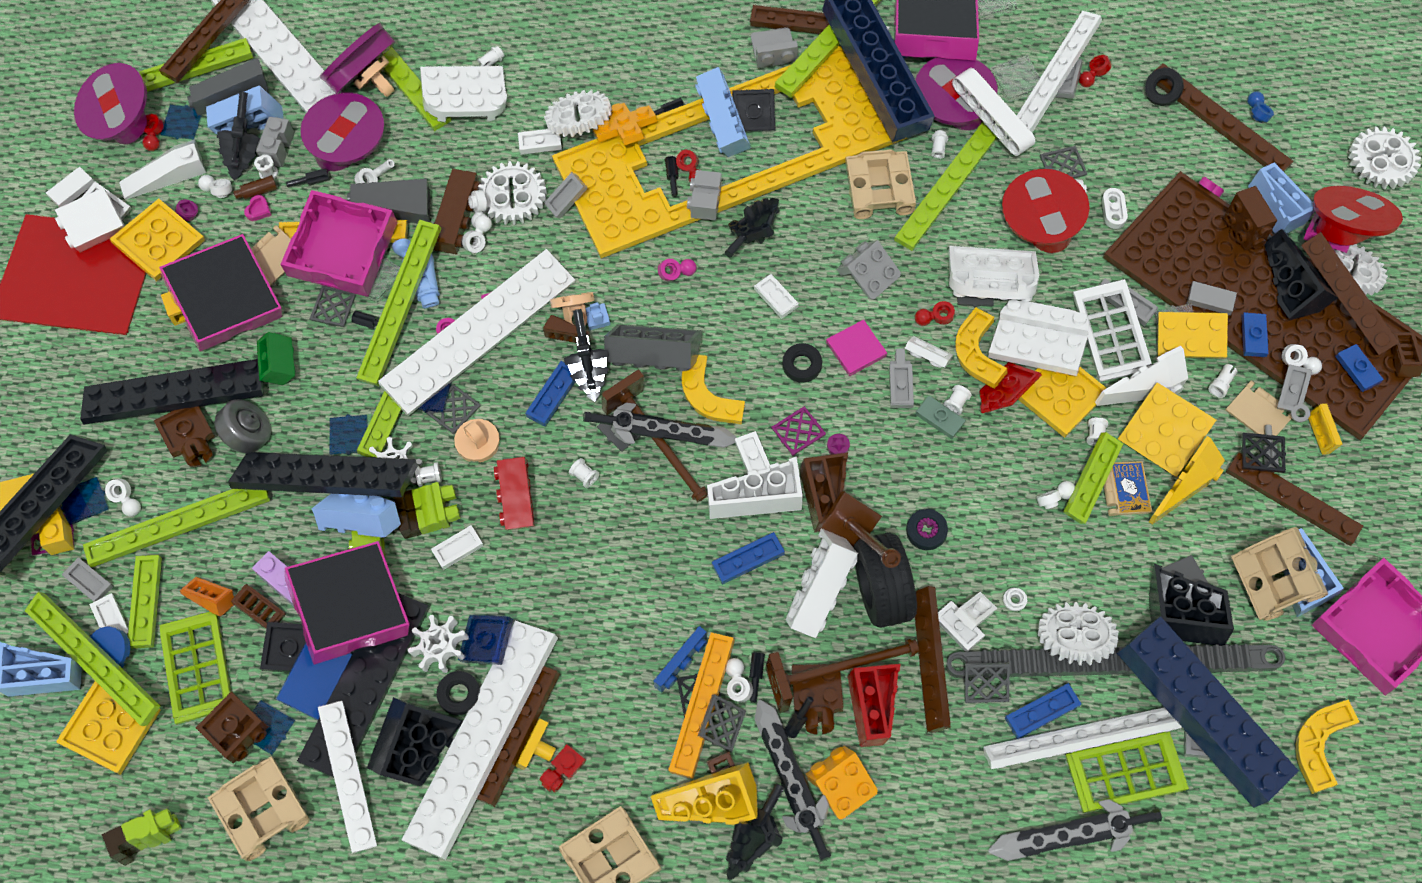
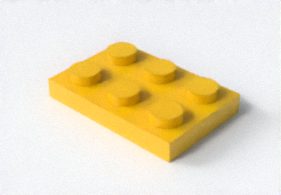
(1197, 333)

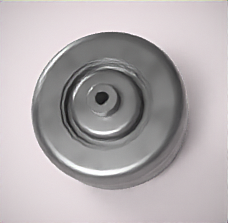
(242, 426)

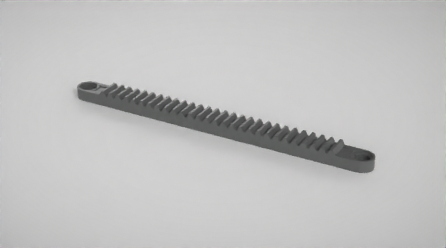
(1040, 662)

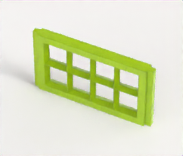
(189, 624)
(1171, 761)

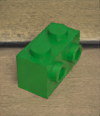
(275, 358)

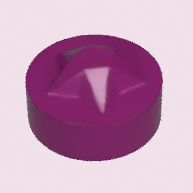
(186, 209)
(838, 444)

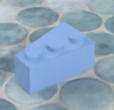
(259, 107)
(1283, 197)
(358, 513)
(1329, 579)
(36, 672)

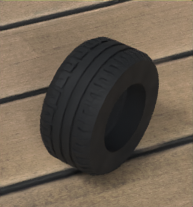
(885, 591)

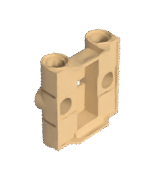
(880, 169)
(1270, 558)
(247, 794)
(622, 843)

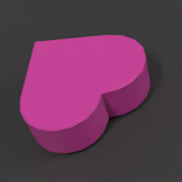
(1211, 186)
(257, 209)

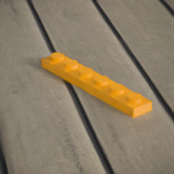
(707, 683)

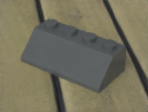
(653, 346)

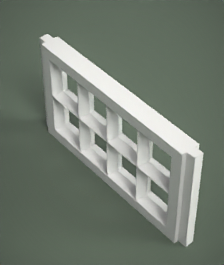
(1101, 292)

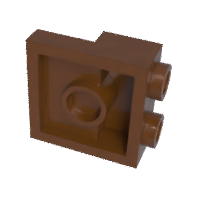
(232, 728)

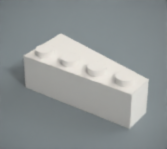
(757, 492)
(821, 584)

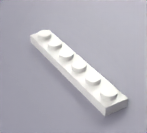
(347, 777)

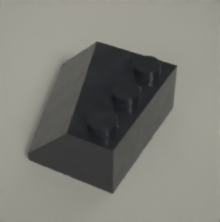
(1190, 608)
(411, 742)

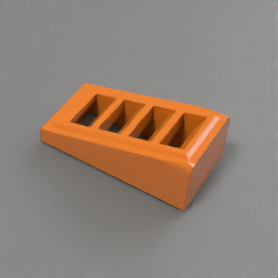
(216, 600)

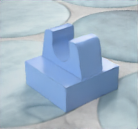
(597, 316)

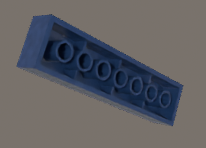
(879, 67)
(1208, 713)

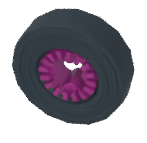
(931, 519)

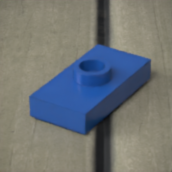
(1254, 335)
(1359, 368)

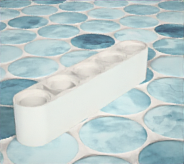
(993, 111)

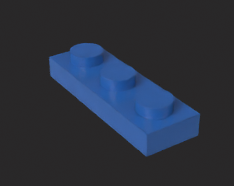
(551, 395)
(748, 558)
(681, 660)
(1043, 711)

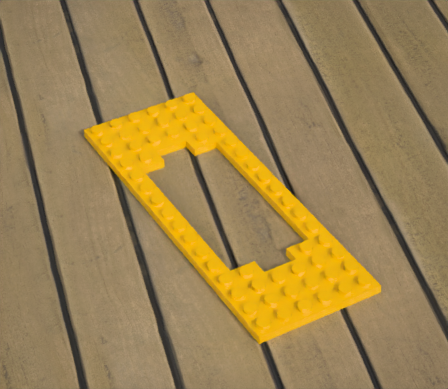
(623, 215)

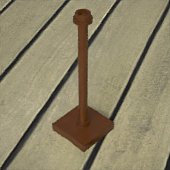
(623, 393)
(854, 522)
(781, 681)

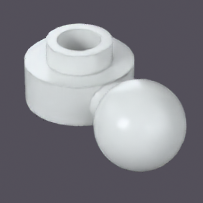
(218, 188)
(478, 203)
(482, 224)
(1301, 358)
(1051, 498)
(130, 507)
(734, 669)

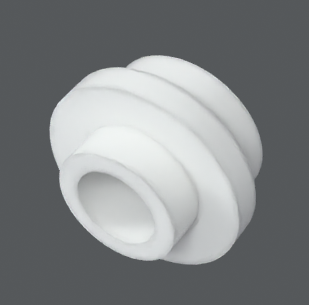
(1015, 592)

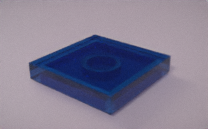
(486, 639)

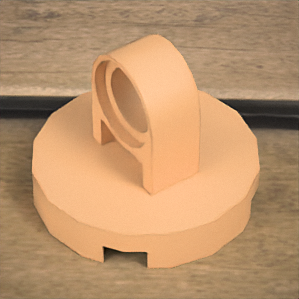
(373, 74)
(572, 303)
(477, 440)

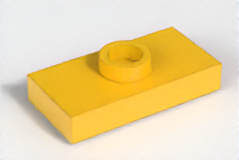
(1324, 429)

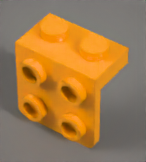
(842, 781)

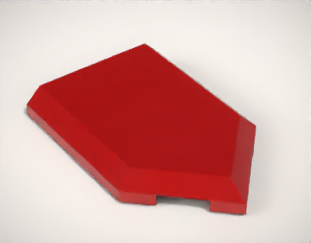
(1009, 389)

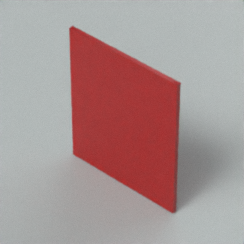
(67, 287)

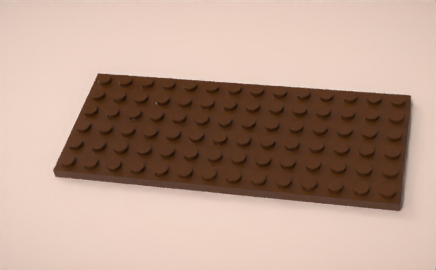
(1187, 240)

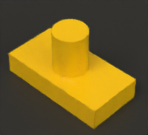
(535, 746)

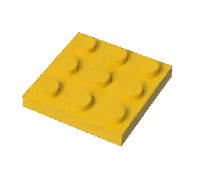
(157, 238)
(1062, 398)
(1167, 429)
(103, 731)

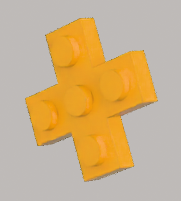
(625, 124)

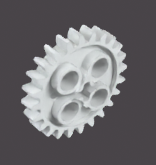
(564, 118)
(1384, 157)
(532, 191)
(1364, 268)
(1078, 633)

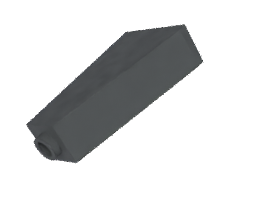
(226, 85)
(405, 198)

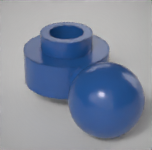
(1260, 111)

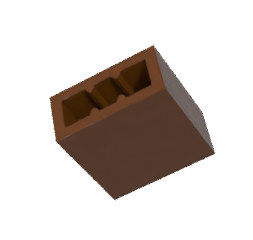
(1250, 218)

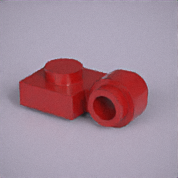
(566, 764)

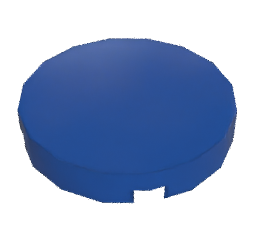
(113, 642)

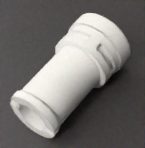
(1221, 384)

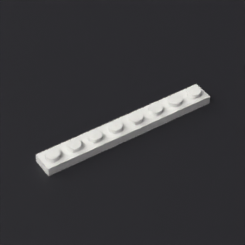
(1058, 69)
(1079, 738)

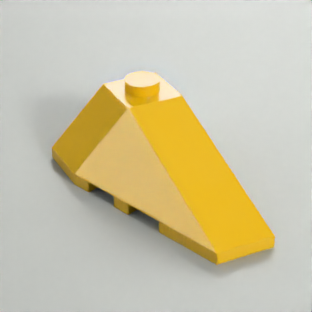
(1196, 476)
(718, 797)

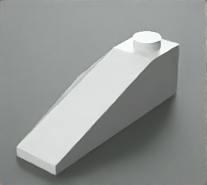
(167, 169)
(1168, 371)

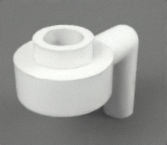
(371, 175)

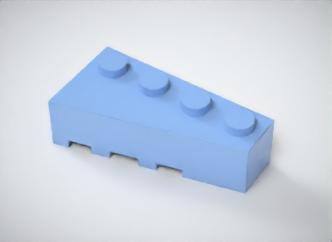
(722, 112)

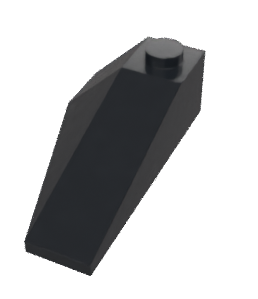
(1298, 282)

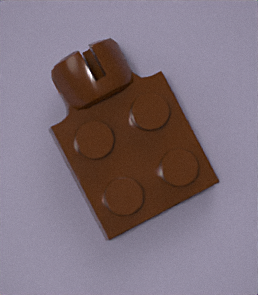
(186, 434)
(826, 695)

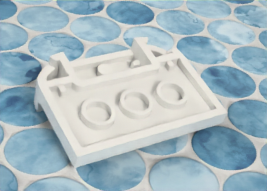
(463, 91)
(993, 273)
(1040, 337)

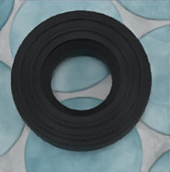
(1173, 95)
(808, 351)
(450, 681)

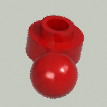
(1099, 66)
(153, 127)
(681, 162)
(924, 317)

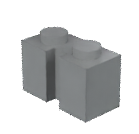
(274, 138)
(705, 195)

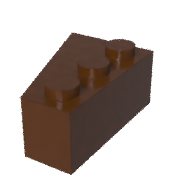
(822, 482)

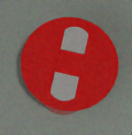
(1046, 208)
(1354, 214)

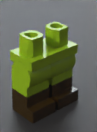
(425, 509)
(139, 834)

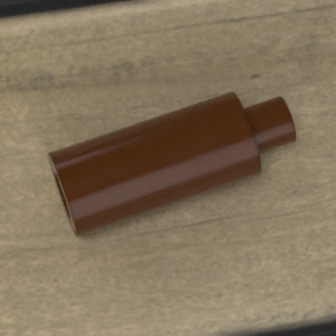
(256, 187)

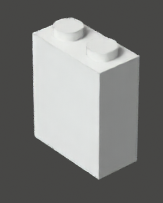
(89, 220)

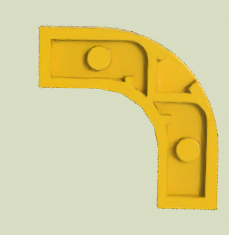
(969, 353)
(704, 401)
(1312, 740)

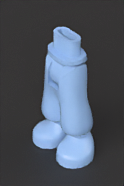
(428, 288)

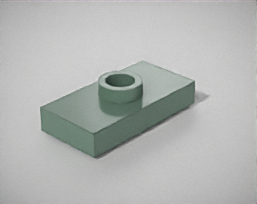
(940, 417)

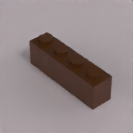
(455, 210)

